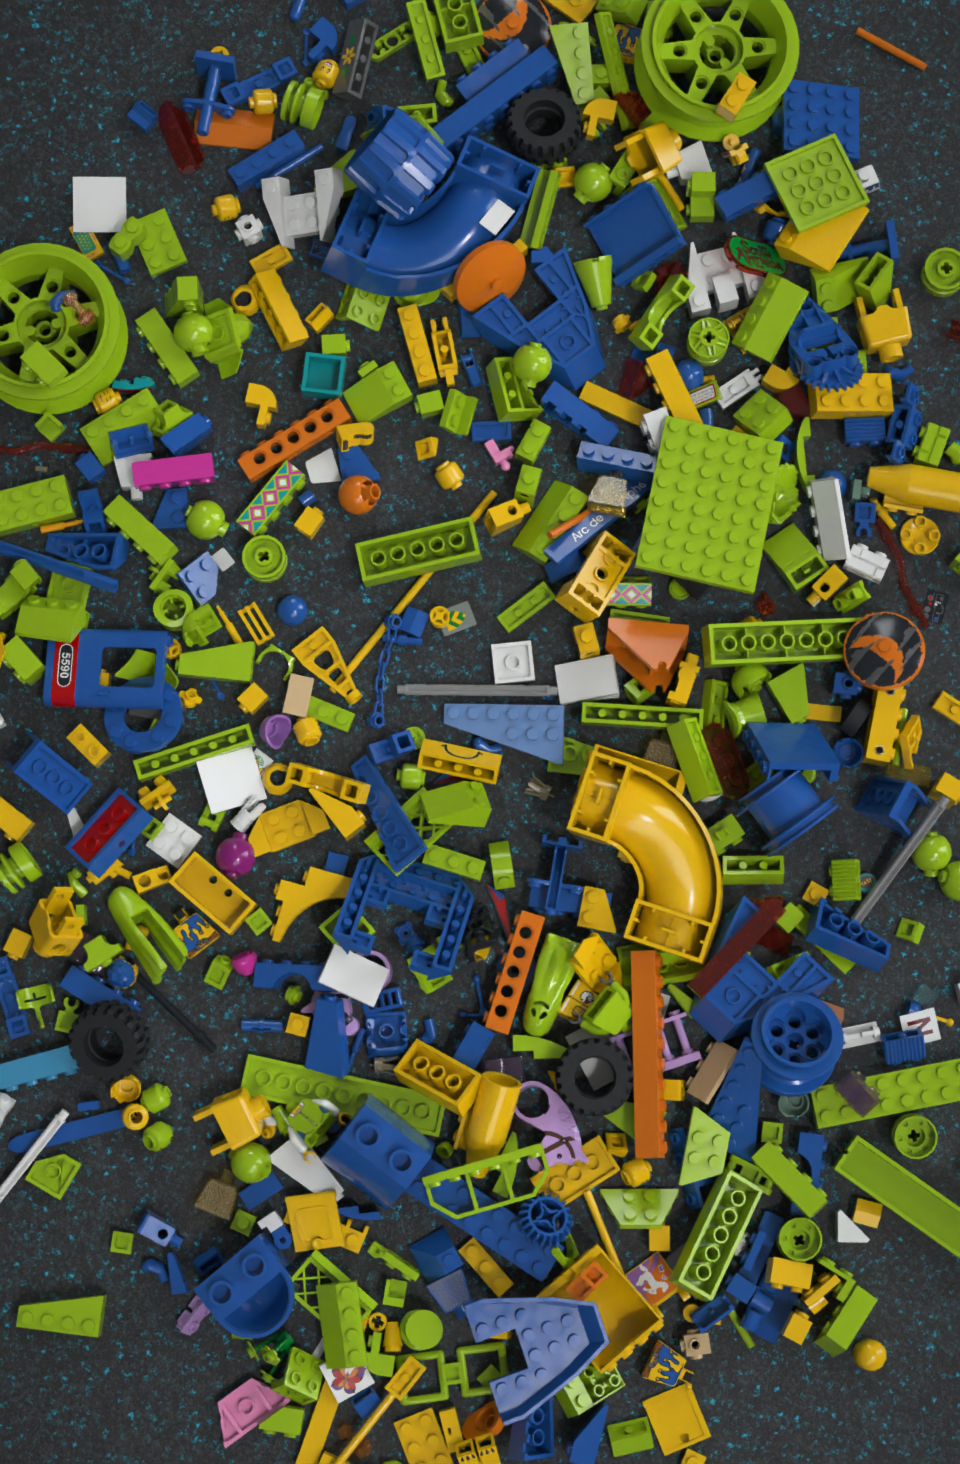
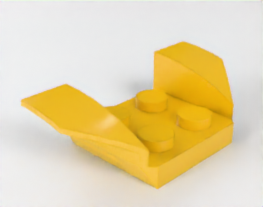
(286, 827)
(593, 960)

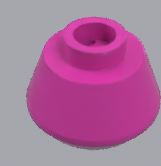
(244, 962)

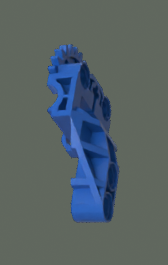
(829, 368)

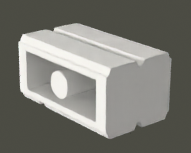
(866, 563)

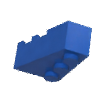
(473, 1045)

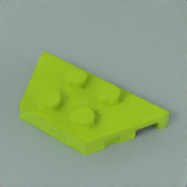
(704, 1148)
(639, 1206)

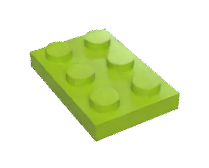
(161, 246)

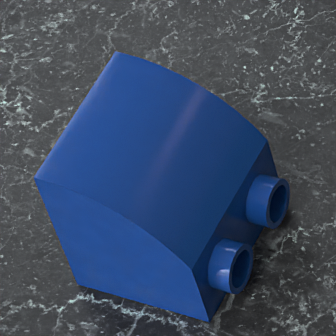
(378, 1152)

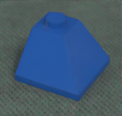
(436, 1255)

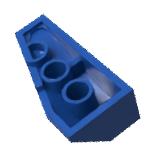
(91, 550)

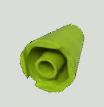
(596, 280)

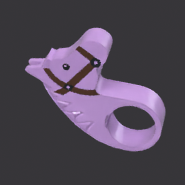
(562, 1138)

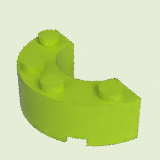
(17, 587)

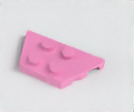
(247, 1408)

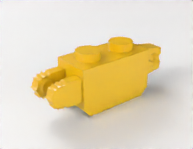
(444, 352)

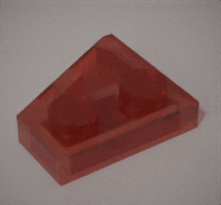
(633, 106)

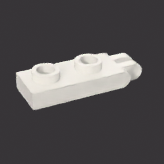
(739, 387)

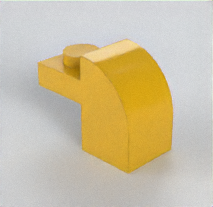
(599, 111)
(779, 380)
(264, 400)

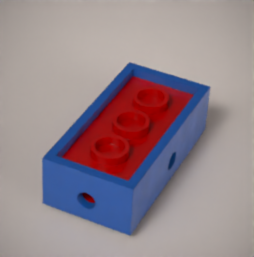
(108, 832)

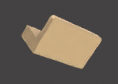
(297, 695)

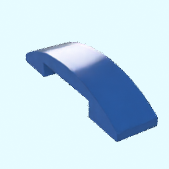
(272, 78)
(16, 1019)

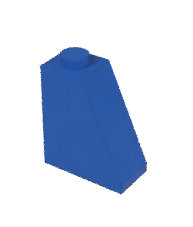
(187, 435)

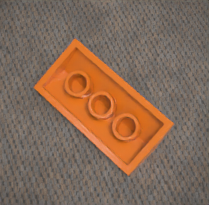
(242, 131)

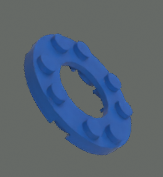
(151, 740)

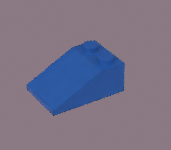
(586, 1440)

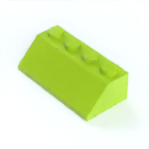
(770, 317)
(129, 413)
(555, 508)
(342, 1325)

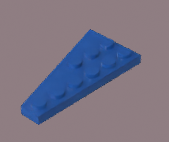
(738, 1101)

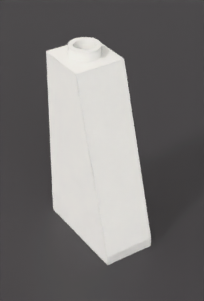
(312, 1175)

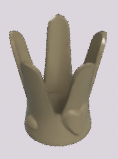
(540, 789)
(380, 1066)

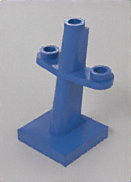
(214, 68)
(885, 246)
(555, 884)

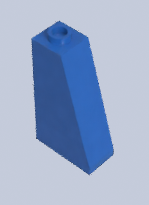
(328, 1038)

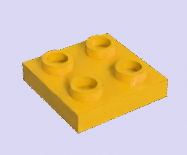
(814, 1297)

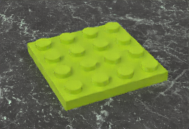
(816, 183)

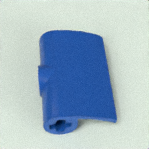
(768, 1311)

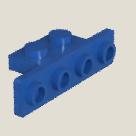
(692, 1190)
(760, 1246)

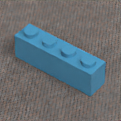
(37, 1067)

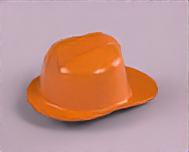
(483, 1422)

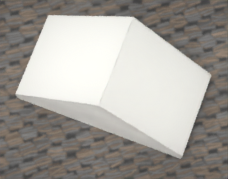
(725, 292)
(846, 1230)

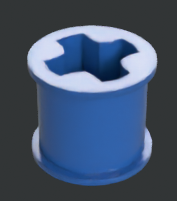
(307, 498)

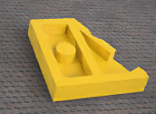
(909, 740)

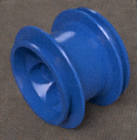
(785, 808)
(811, 1017)

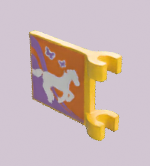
(652, 1281)

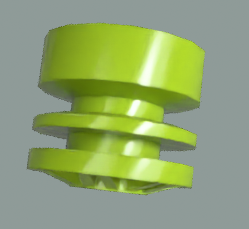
(299, 104)
(697, 346)
(17, 866)
(922, 1144)
(810, 1236)

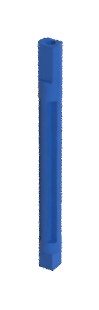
(59, 567)

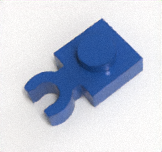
(865, 514)

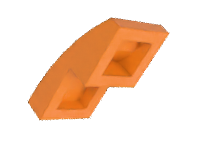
(587, 1281)

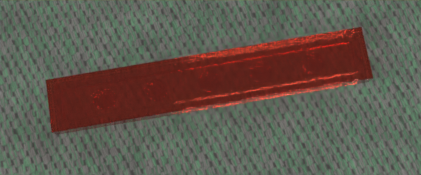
(736, 948)

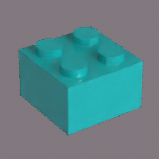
(323, 376)

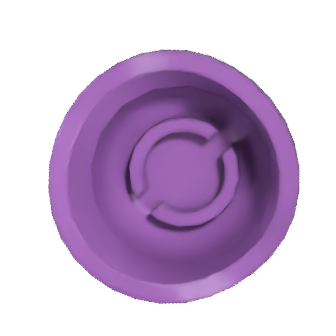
(275, 730)

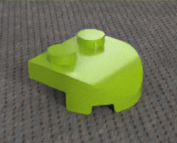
(200, 625)

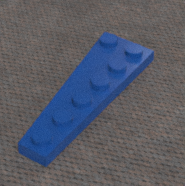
(395, 829)

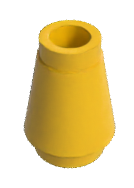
(392, 1338)

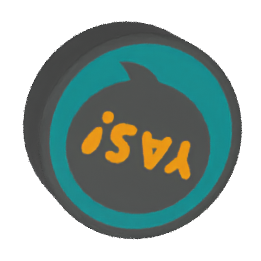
(867, 882)

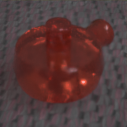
(766, 605)

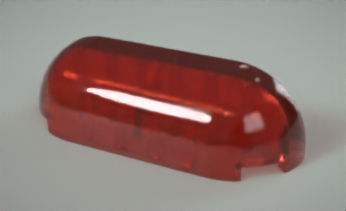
(180, 138)

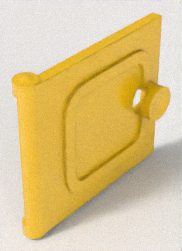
(314, 1217)
(676, 1418)

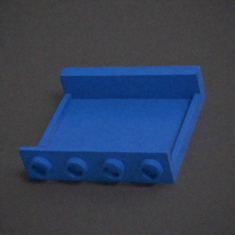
(635, 232)
(790, 748)

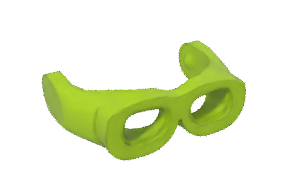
(290, 659)
(572, 1252)

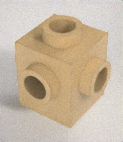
(702, 1347)

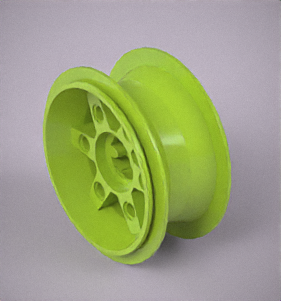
(687, 112)
(90, 374)

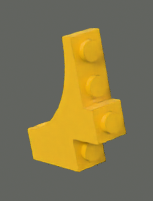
(296, 898)

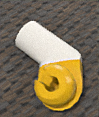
(269, 1128)

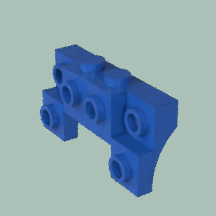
(904, 425)

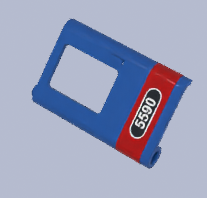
(75, 670)

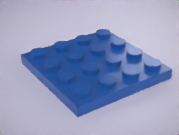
(818, 111)

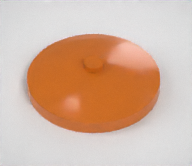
(487, 273)

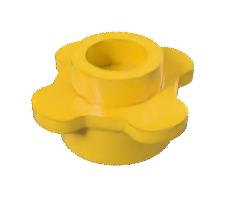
(621, 323)
(190, 698)

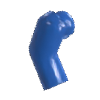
(899, 374)
(479, 744)

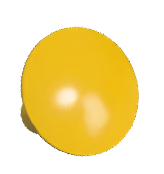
(919, 535)

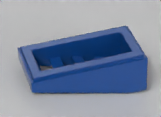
(399, 999)
(177, 1280)

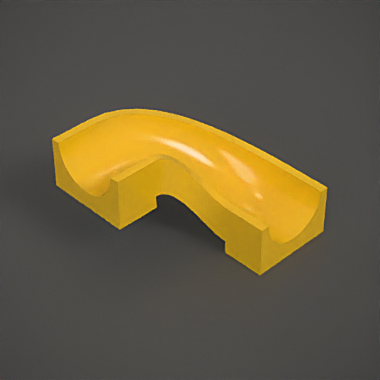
(667, 847)

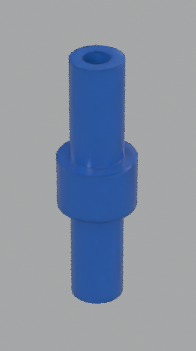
(403, 640)

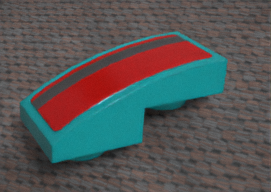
(125, 387)

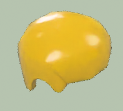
(126, 1089)
(869, 1354)

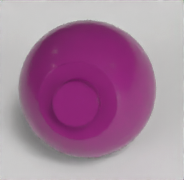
(235, 856)

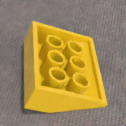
(820, 245)

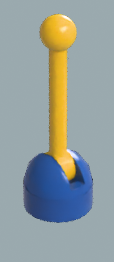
(915, 1007)

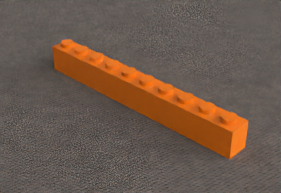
(647, 1054)

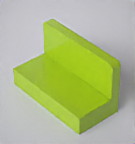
(630, 1436)

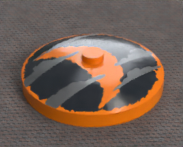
(514, 20)
(884, 651)

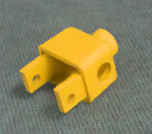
(652, 151)
(885, 329)
(61, 931)
(238, 1118)

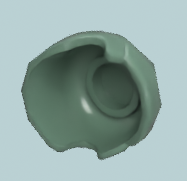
(793, 1105)

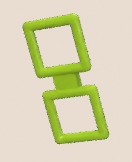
(454, 1372)

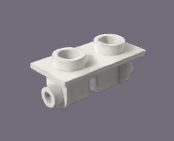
(861, 1034)

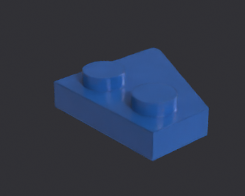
(172, 510)

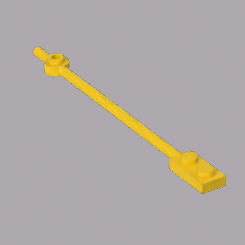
(398, 1388)

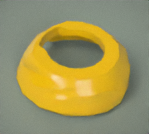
(247, 310)
(273, 789)

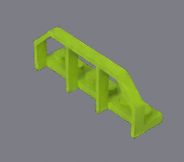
(474, 1169)

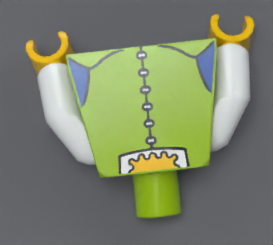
(310, 1122)

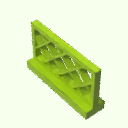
(412, 809)
(335, 1275)

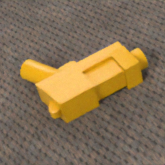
(114, 870)

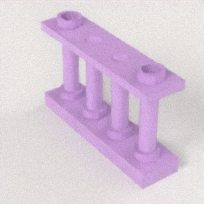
(688, 1053)

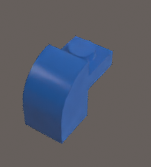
(326, 38)
(92, 511)
(566, 569)
(392, 747)

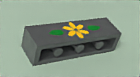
(355, 59)

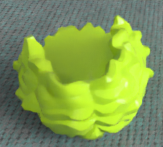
(785, 494)

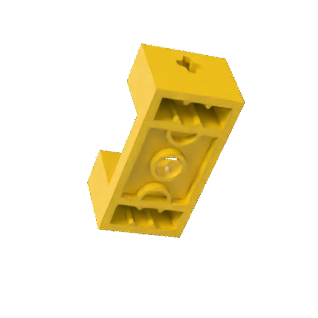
(588, 593)

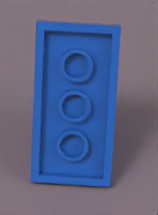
(51, 775)
(891, 802)

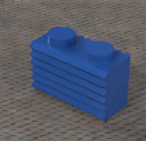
(864, 431)
(903, 1046)

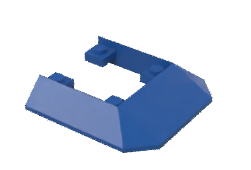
(419, 887)

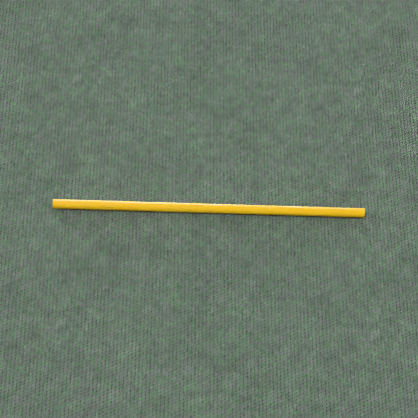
(405, 600)

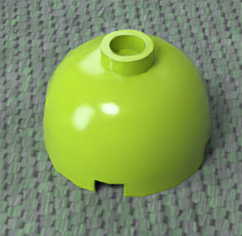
(749, 679)

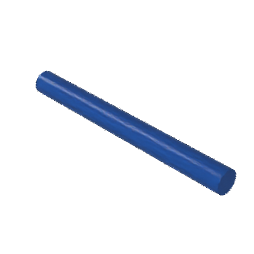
(292, 164)

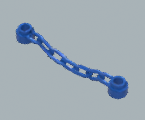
(388, 622)

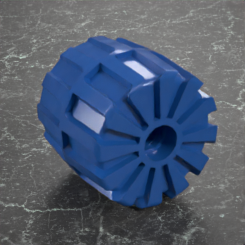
(399, 164)

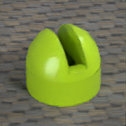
(441, 1152)

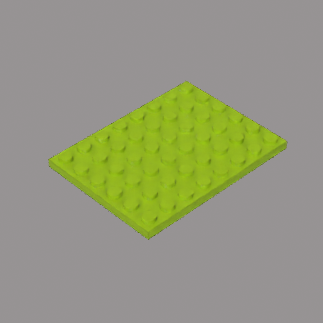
(709, 505)

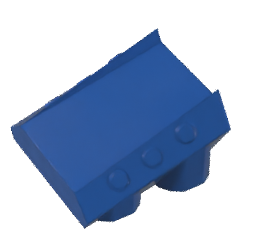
(386, 1034)

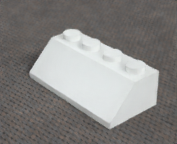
(829, 518)

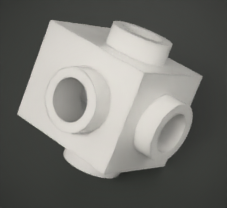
(251, 235)

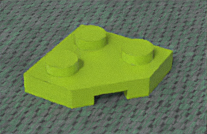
(54, 1174)

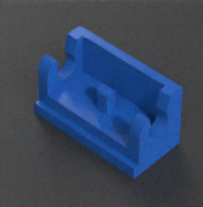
(131, 441)
(712, 1312)

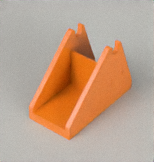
(647, 649)

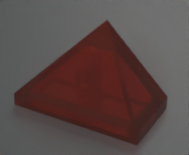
(634, 379)
(776, 940)

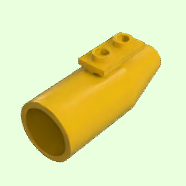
(914, 487)
(487, 1123)

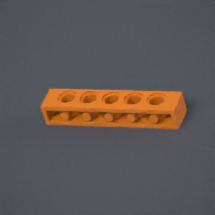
(290, 450)
(534, 923)

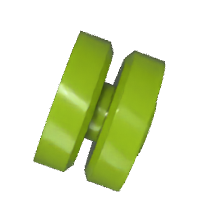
(942, 272)
(264, 570)

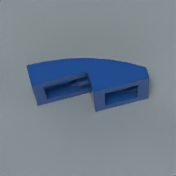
(354, 1212)

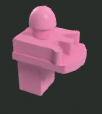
(498, 457)

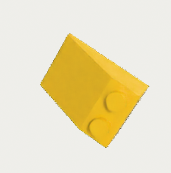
(342, 815)

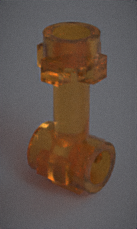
(85, 317)
(364, 1447)

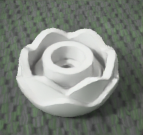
(743, 1245)

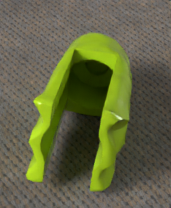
(130, 910)
(549, 984)

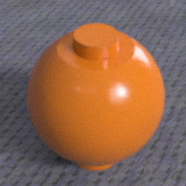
(358, 494)

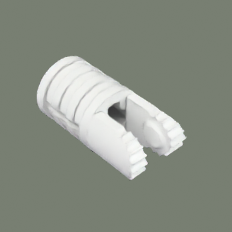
(246, 815)

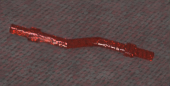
(68, 448)
(916, 609)

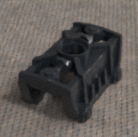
(487, 927)

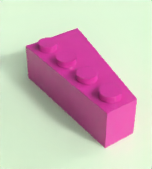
(173, 471)

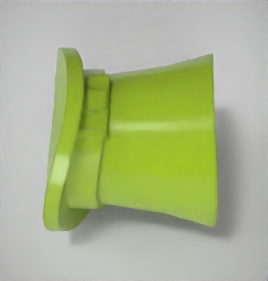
(173, 608)
(743, 711)
(421, 1329)

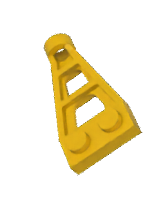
(316, 645)

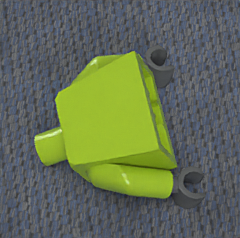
(608, 1012)

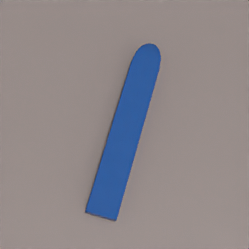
(70, 1131)

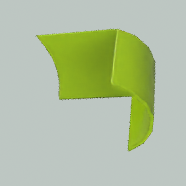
(143, 665)

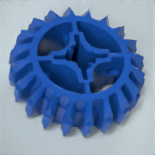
(548, 1234)

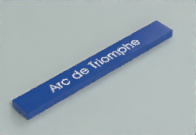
(590, 527)

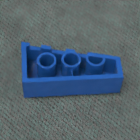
(578, 416)
(846, 938)
(534, 1435)

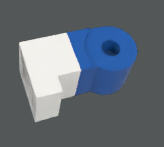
(278, 1229)

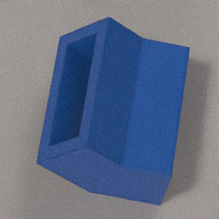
(143, 116)
(539, 257)
(413, 622)
(207, 1256)
(366, 1401)

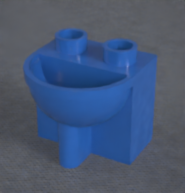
(251, 1290)

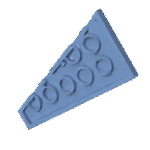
(521, 727)

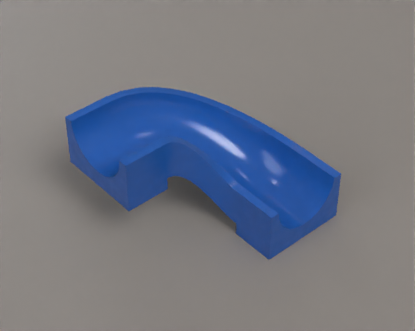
(429, 245)

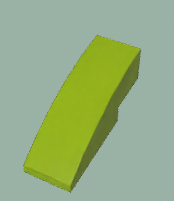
(541, 1048)
(500, 1186)

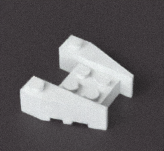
(304, 213)
(709, 264)

